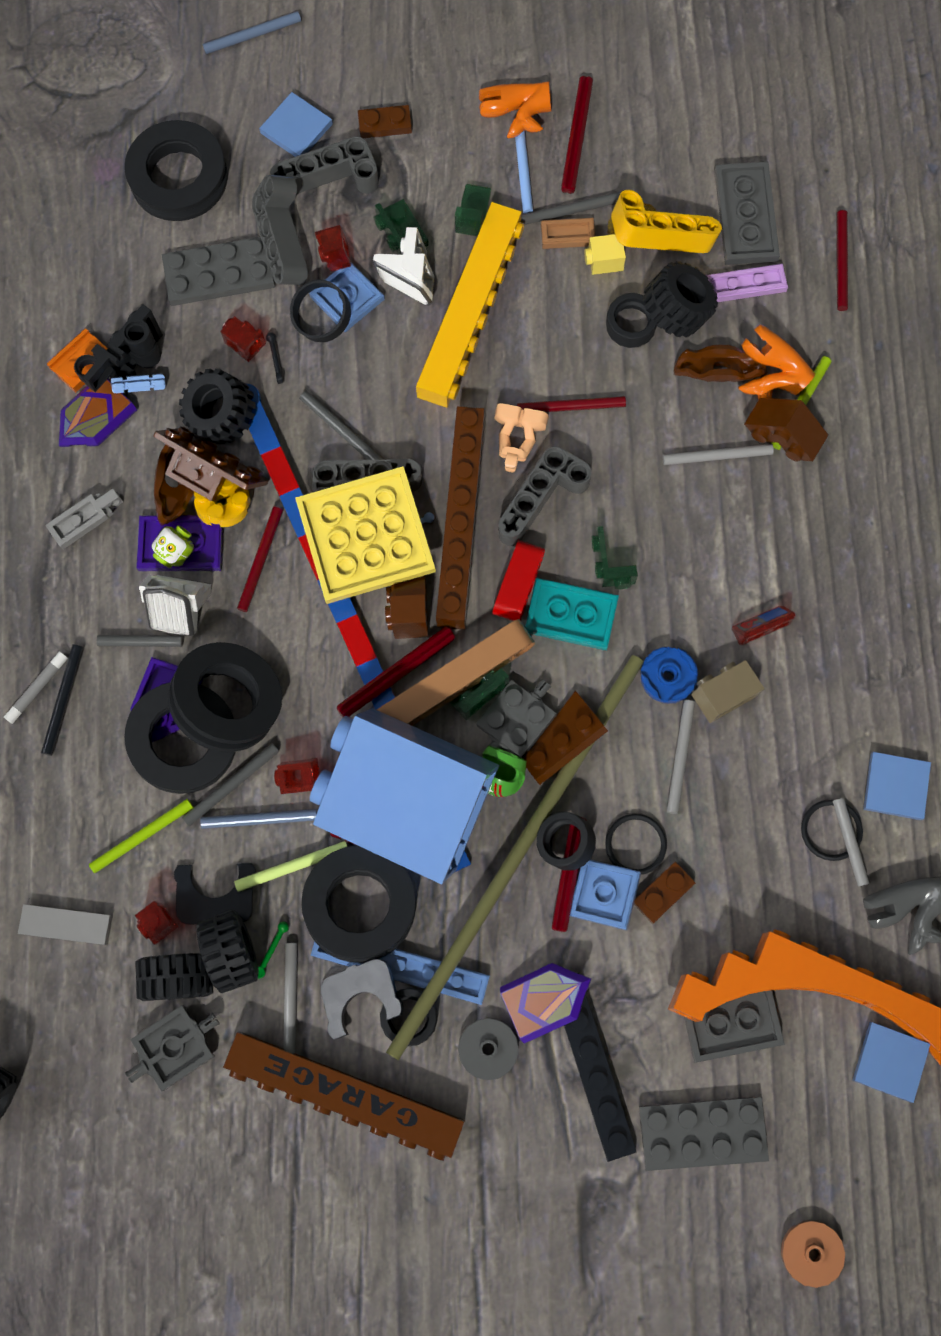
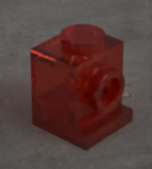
(333, 248)
(242, 338)
(286, 779)
(155, 922)

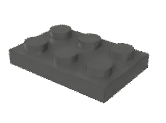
(736, 1028)

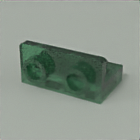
(394, 222)
(481, 693)

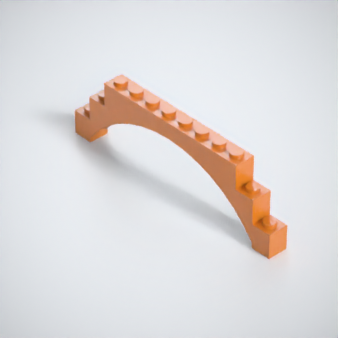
(787, 965)

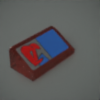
(763, 624)

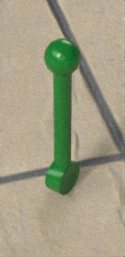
(283, 927)

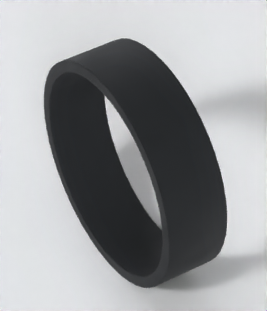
(299, 296)

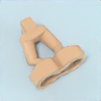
(528, 419)

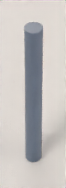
(251, 32)
(258, 818)

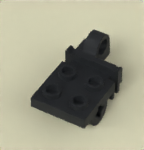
(128, 347)

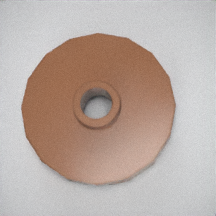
(796, 1248)

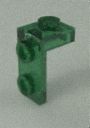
(472, 210)
(620, 577)

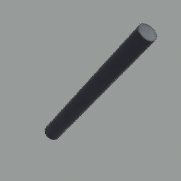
(62, 700)

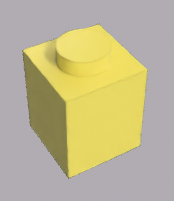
(605, 254)

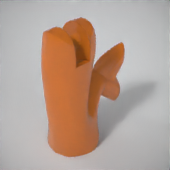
(528, 98)
(779, 354)

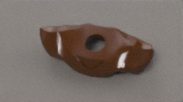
(700, 364)
(169, 500)

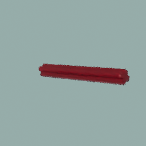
(577, 135)
(395, 672)

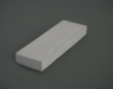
(65, 924)

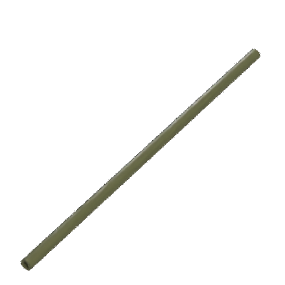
(506, 871)

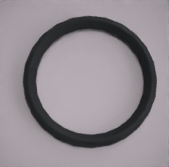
(810, 811)
(657, 827)

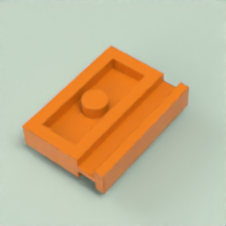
(64, 361)

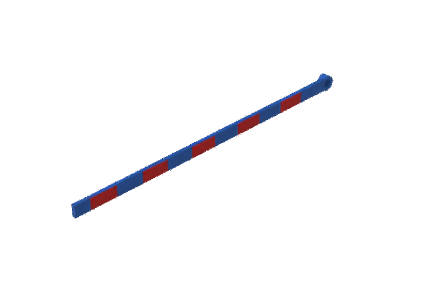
(342, 610)

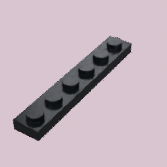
(599, 1085)

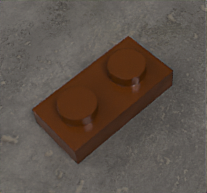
(384, 121)
(663, 892)

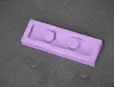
(749, 282)

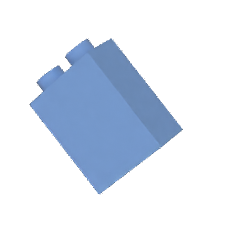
(402, 793)

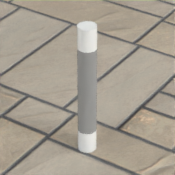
(33, 690)

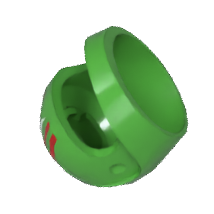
(510, 773)

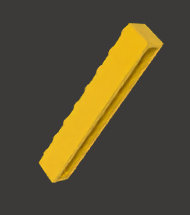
(469, 305)

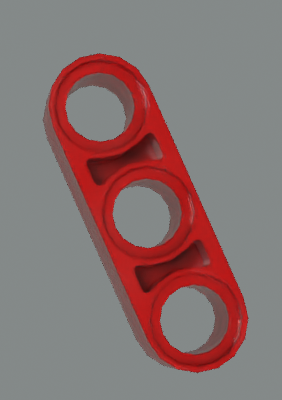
(518, 581)

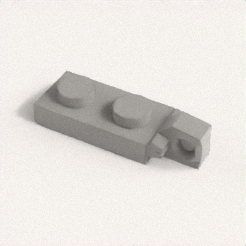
(83, 517)

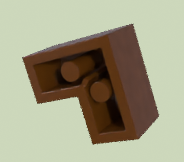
(789, 425)
(407, 609)

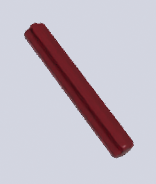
(566, 884)

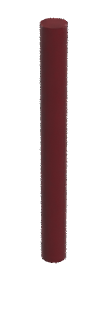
(842, 260)
(576, 404)
(260, 559)

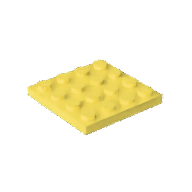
(365, 535)

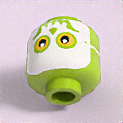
(172, 546)

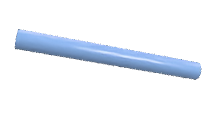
(524, 177)

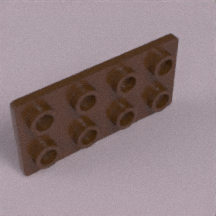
(203, 467)

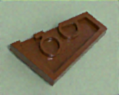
(564, 739)

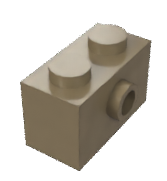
(727, 691)

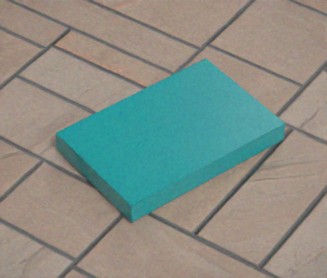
(571, 614)

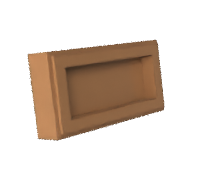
(567, 233)

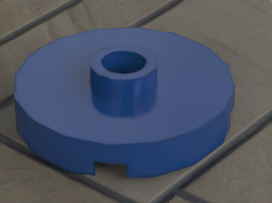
(673, 661)

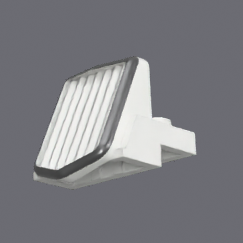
(409, 271)
(173, 603)

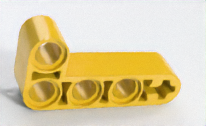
(661, 230)

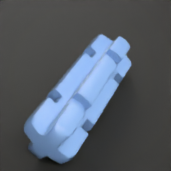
(138, 383)

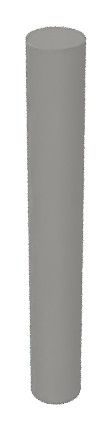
(851, 842)

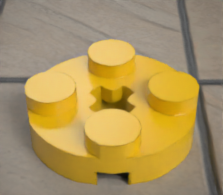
(225, 515)

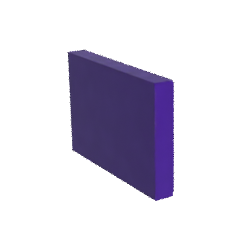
(205, 538)

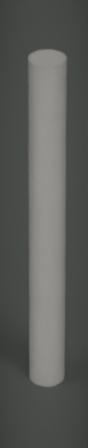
(717, 454)
(680, 757)
(290, 997)

